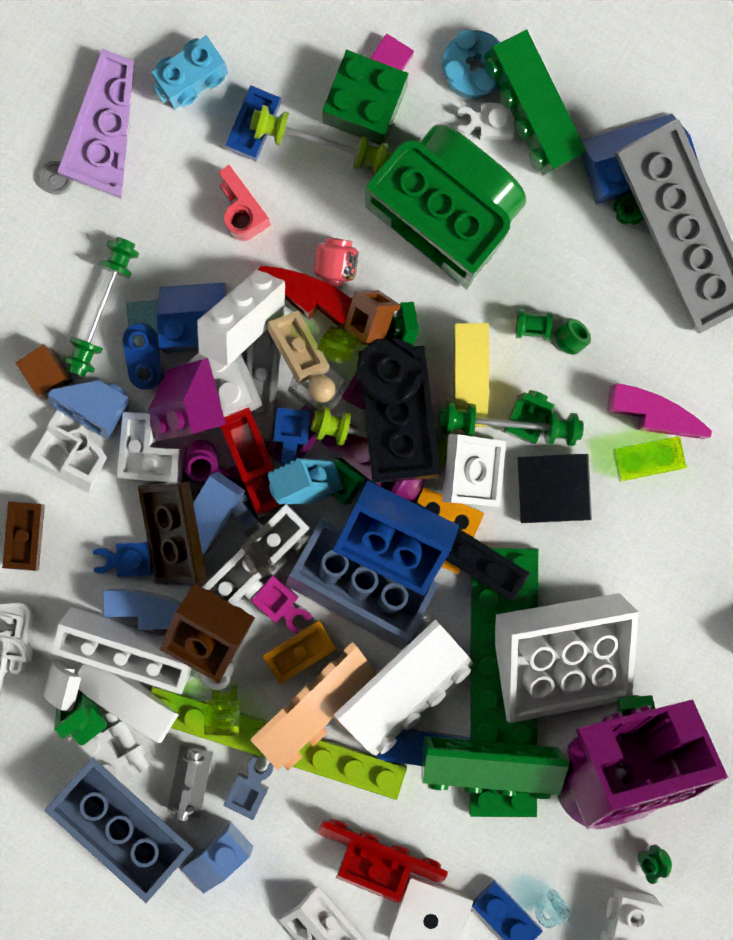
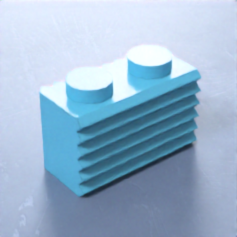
(304, 481)

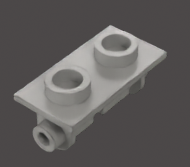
(189, 782)

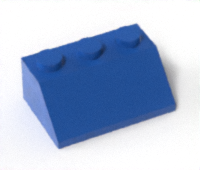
(602, 165)
(396, 538)

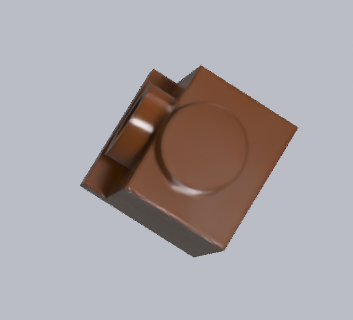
(370, 316)

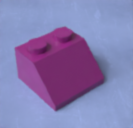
(186, 402)

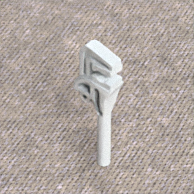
(15, 647)

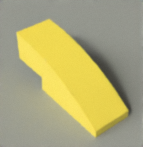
(471, 367)

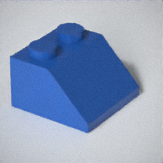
(178, 314)

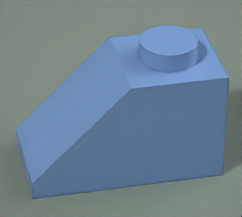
(92, 405)
(218, 858)

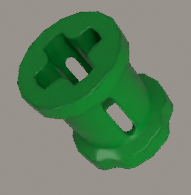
(533, 325)

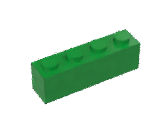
(533, 102)

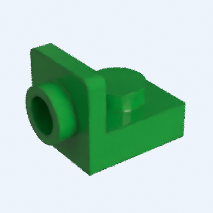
(404, 324)

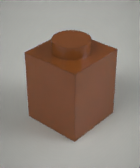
(43, 371)

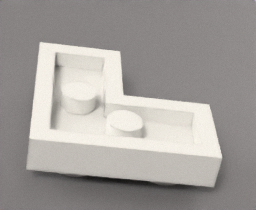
(140, 457)

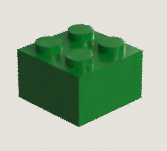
(365, 97)

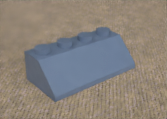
(356, 591)
(119, 829)

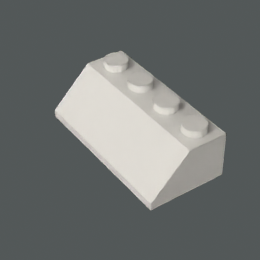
(405, 689)

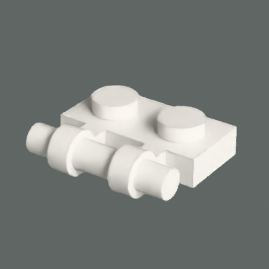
(106, 754)

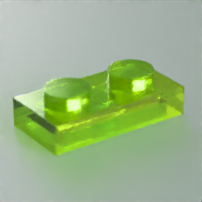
(338, 345)
(649, 458)

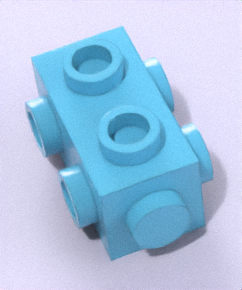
(189, 73)

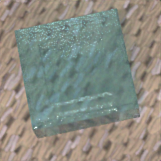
(142, 313)

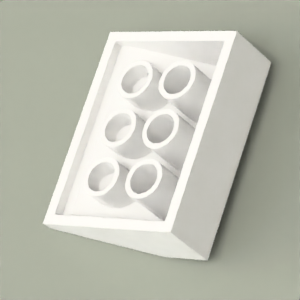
(566, 656)

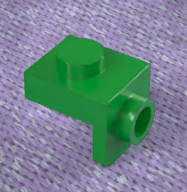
(529, 408)

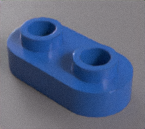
(143, 356)

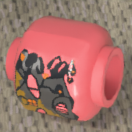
(336, 261)

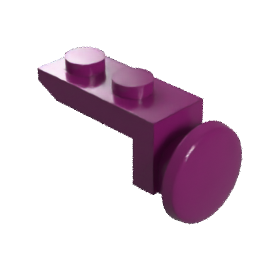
(356, 454)

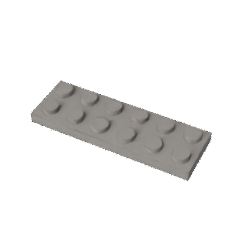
(682, 221)

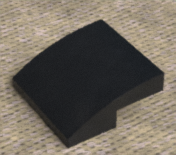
(554, 488)

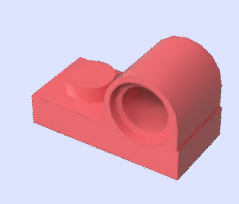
(245, 205)

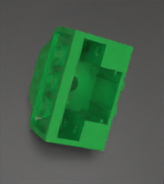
(446, 200)

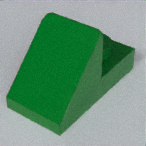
(82, 722)

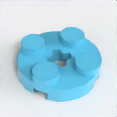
(457, 72)

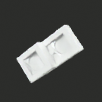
(61, 686)

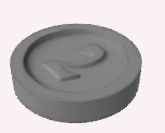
(52, 181)

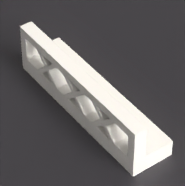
(320, 918)

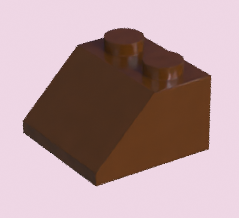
(206, 632)

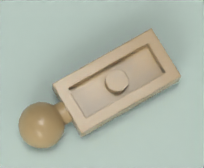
(301, 355)

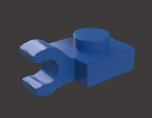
(291, 430)

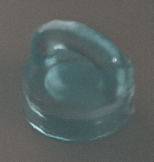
(554, 906)

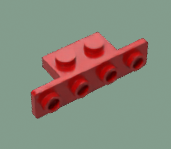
(377, 866)

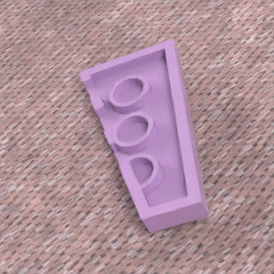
(100, 133)

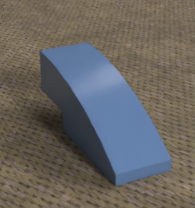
(214, 508)
(152, 609)

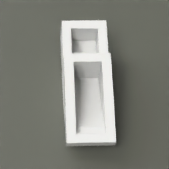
(127, 701)

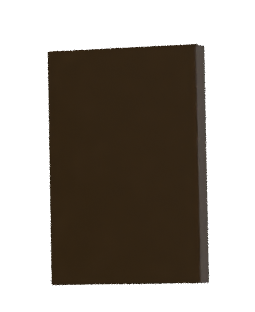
(172, 533)

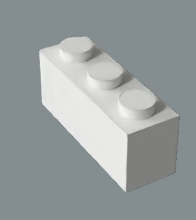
(241, 317)

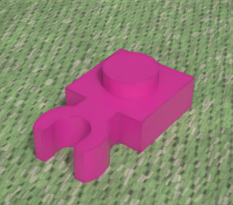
(277, 600)

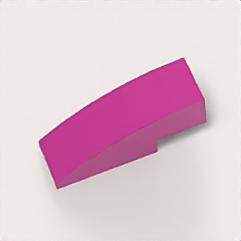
(655, 412)

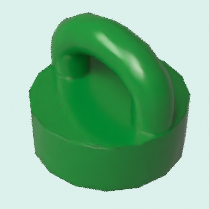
(572, 336)

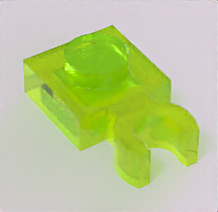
(223, 713)

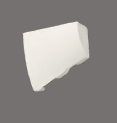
(69, 453)

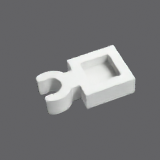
(493, 122)

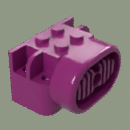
(638, 765)

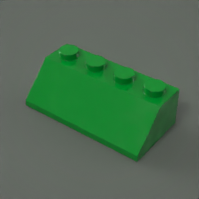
(493, 766)

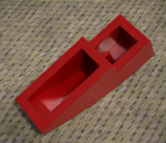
(311, 294)
(251, 459)

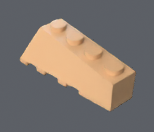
(313, 709)

